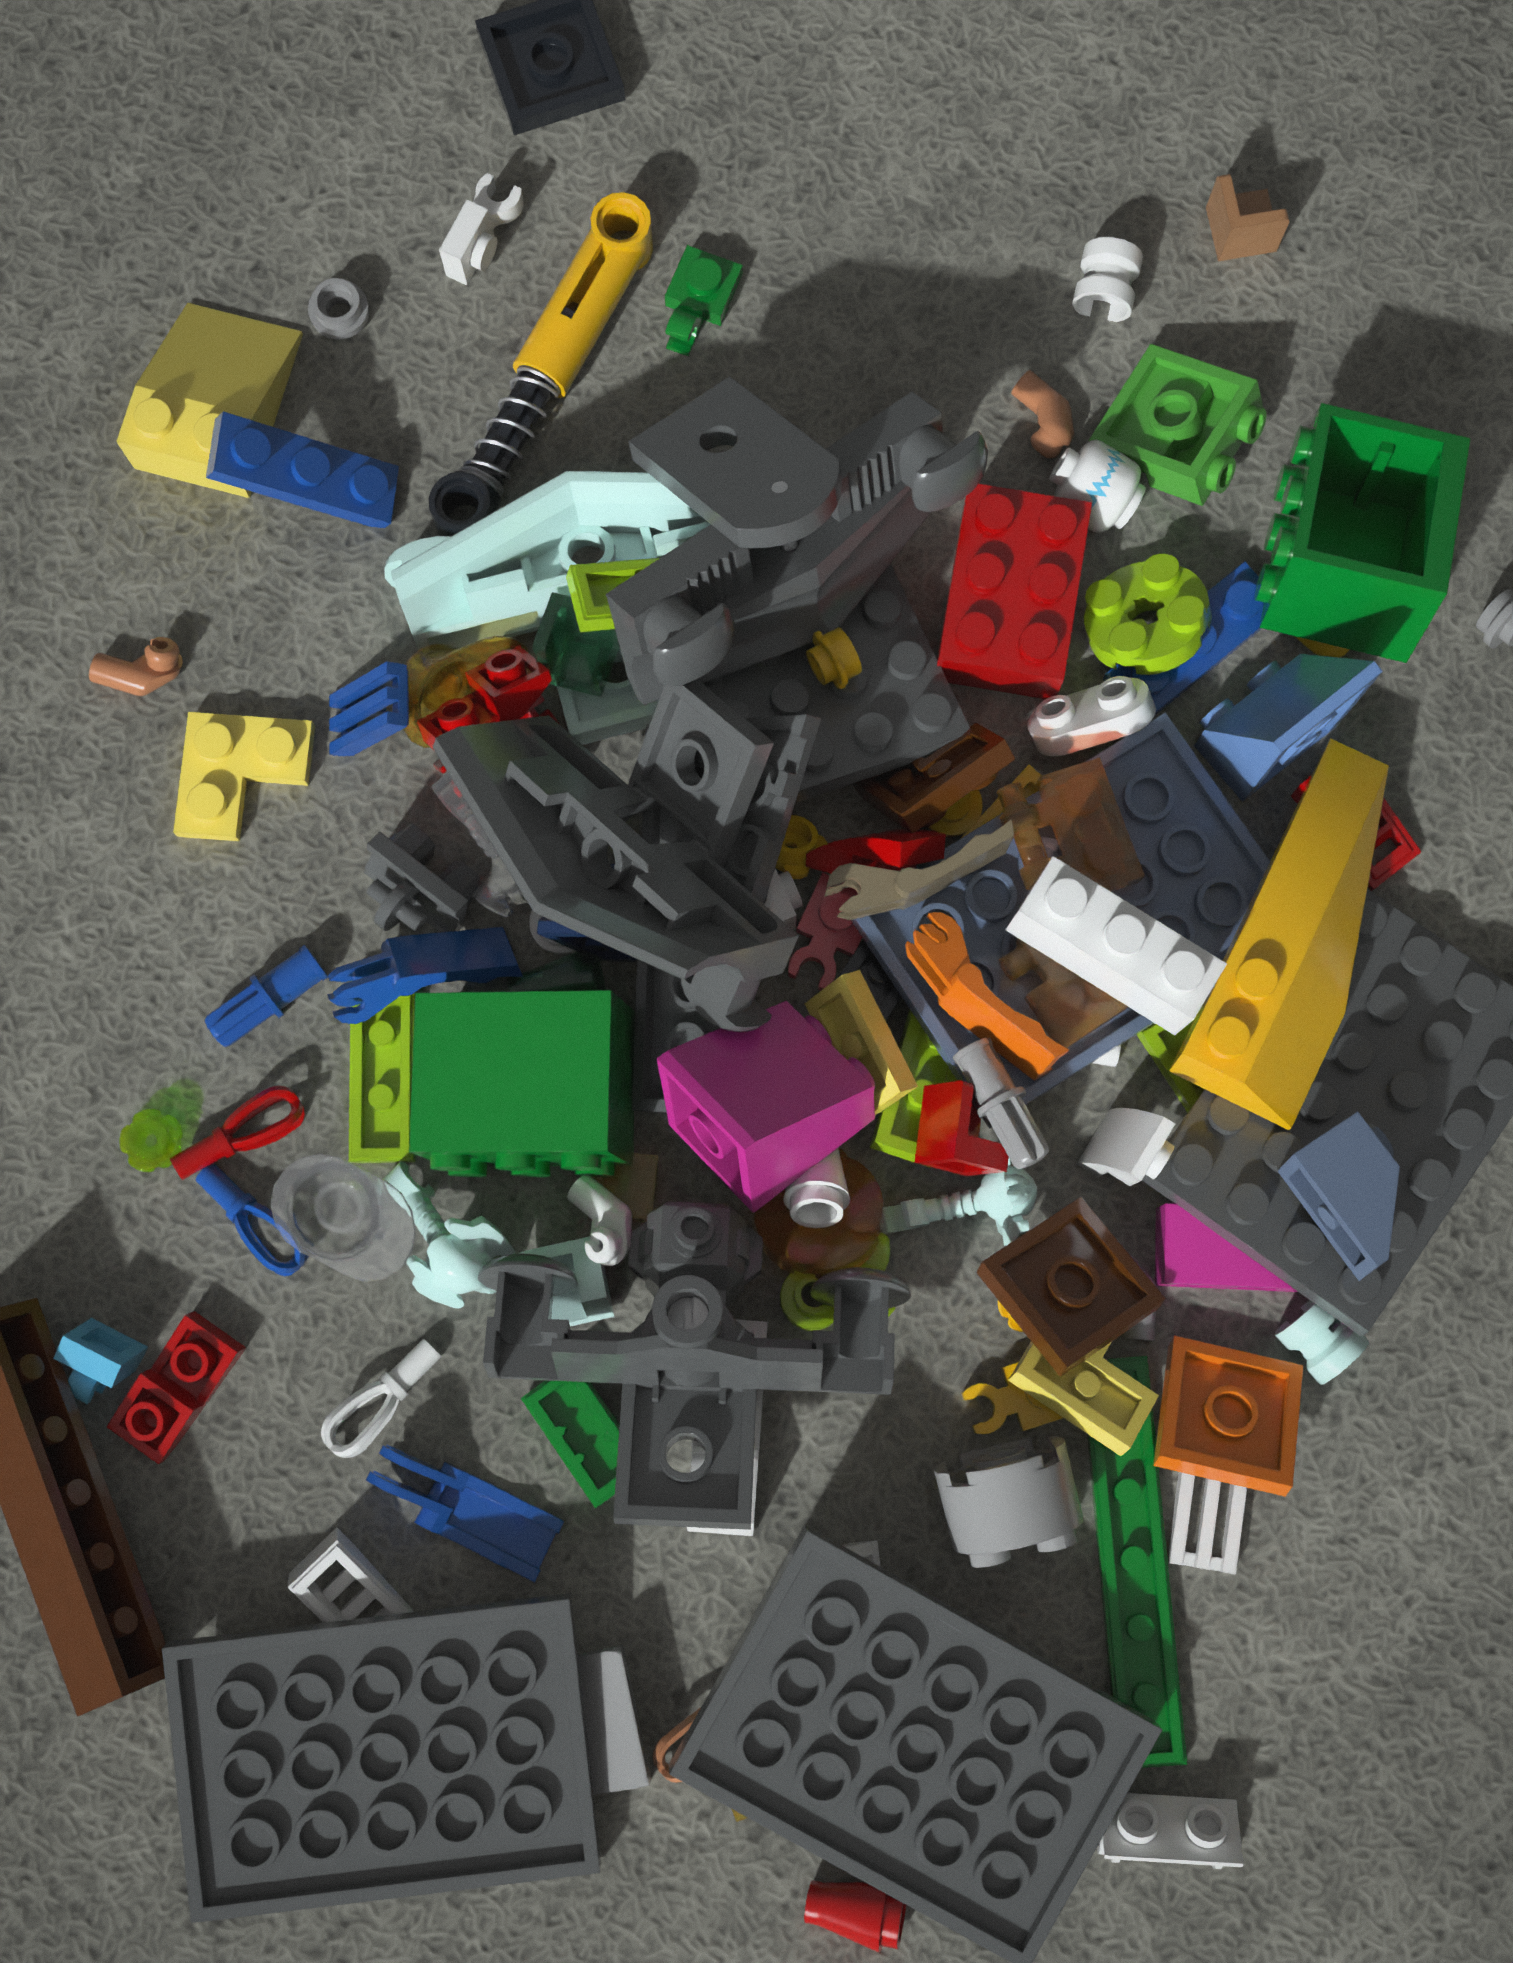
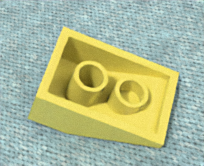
(200, 370)

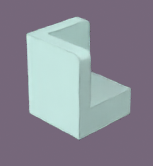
(592, 1296)

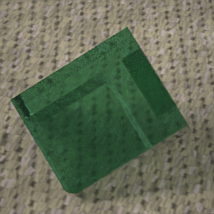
(573, 657)

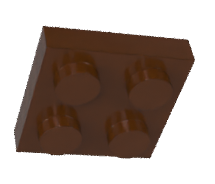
(1070, 1286)

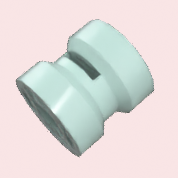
(1322, 1341)

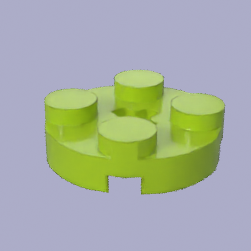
(1140, 587)

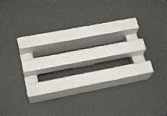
(1232, 1531)

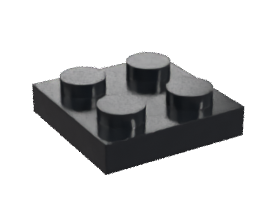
(550, 62)

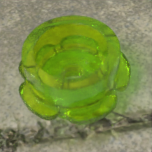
(134, 1136)

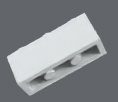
(1116, 946)

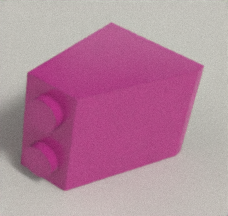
(765, 1101)

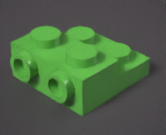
(1183, 422)

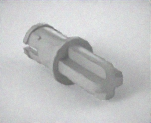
(1002, 1103)

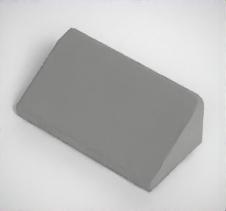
(612, 1722)

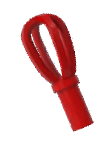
(223, 1144)

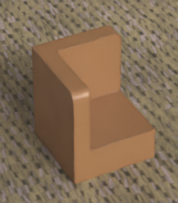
(1243, 221)

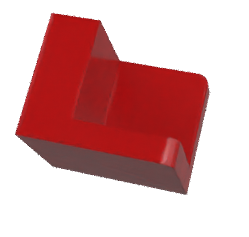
(951, 1131)

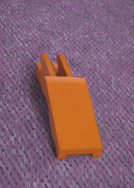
(945, 965)

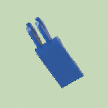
(417, 962)
(475, 1514)

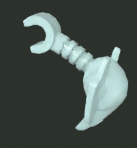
(1001, 1195)
(451, 1258)

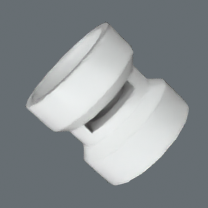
(1109, 270)

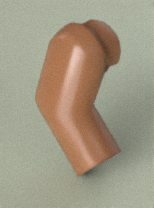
(1052, 412)
(142, 676)

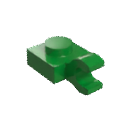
(699, 292)

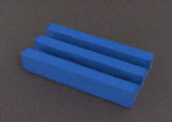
(369, 698)

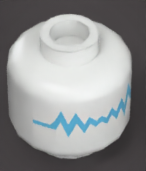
(1100, 477)

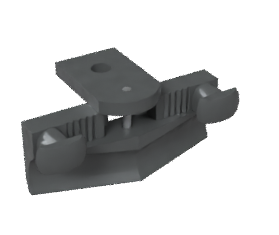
(789, 534)

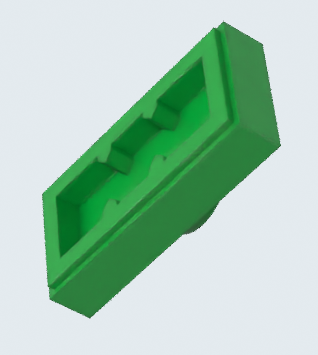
(580, 1431)

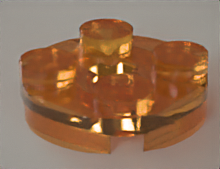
(831, 1247)

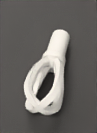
(394, 1384)

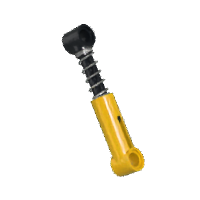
(551, 355)

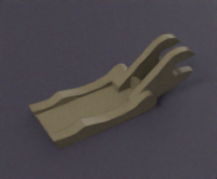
(888, 890)

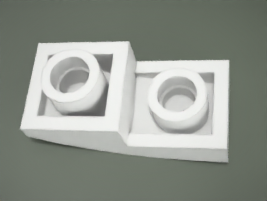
(1129, 1145)

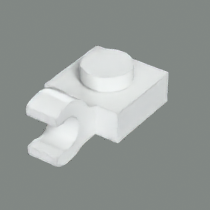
(471, 238)

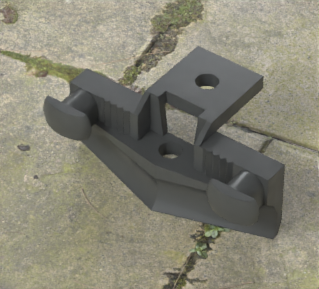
(666, 904)

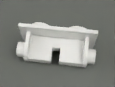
(1174, 1831)

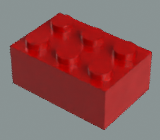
(1013, 591)

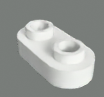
(1091, 716)

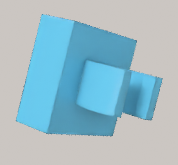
(98, 1358)

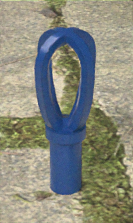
(237, 1208)

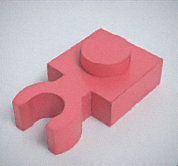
(826, 932)

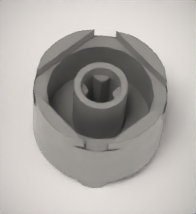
(1010, 1500)

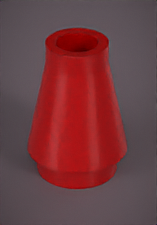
(856, 1913)

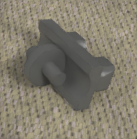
(412, 891)

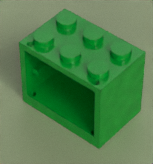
(1363, 532)
(522, 1082)

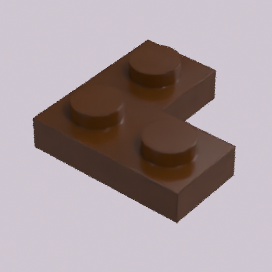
(927, 787)

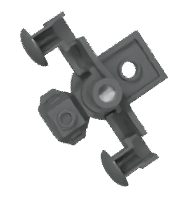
(690, 1363)

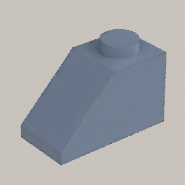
(1349, 1190)

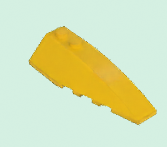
(1294, 949)

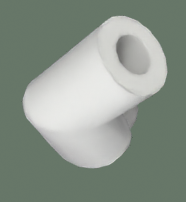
(610, 1221)

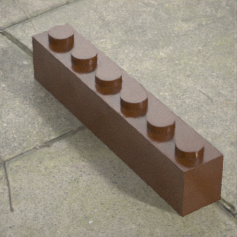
(69, 1525)

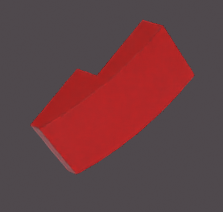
(499, 692)
(882, 850)
(176, 1387)

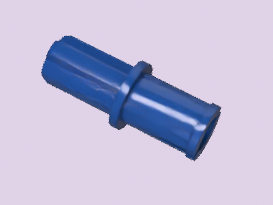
(265, 997)

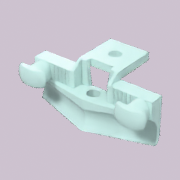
(509, 563)

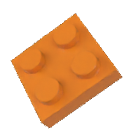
(1229, 1416)

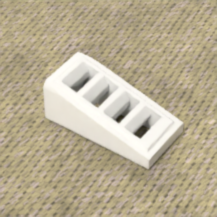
(356, 1566)

